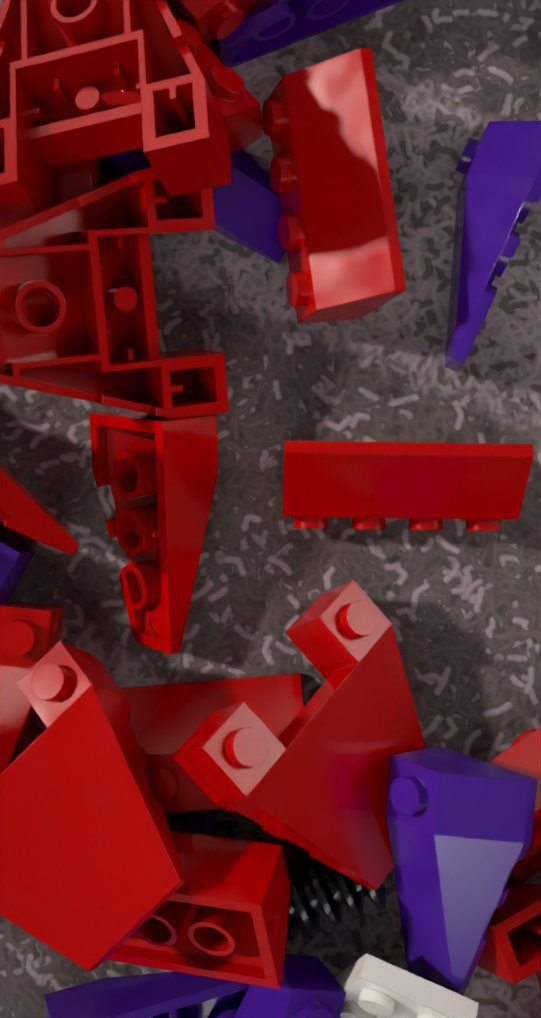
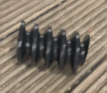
(325, 891)

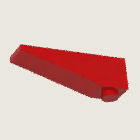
(162, 495)

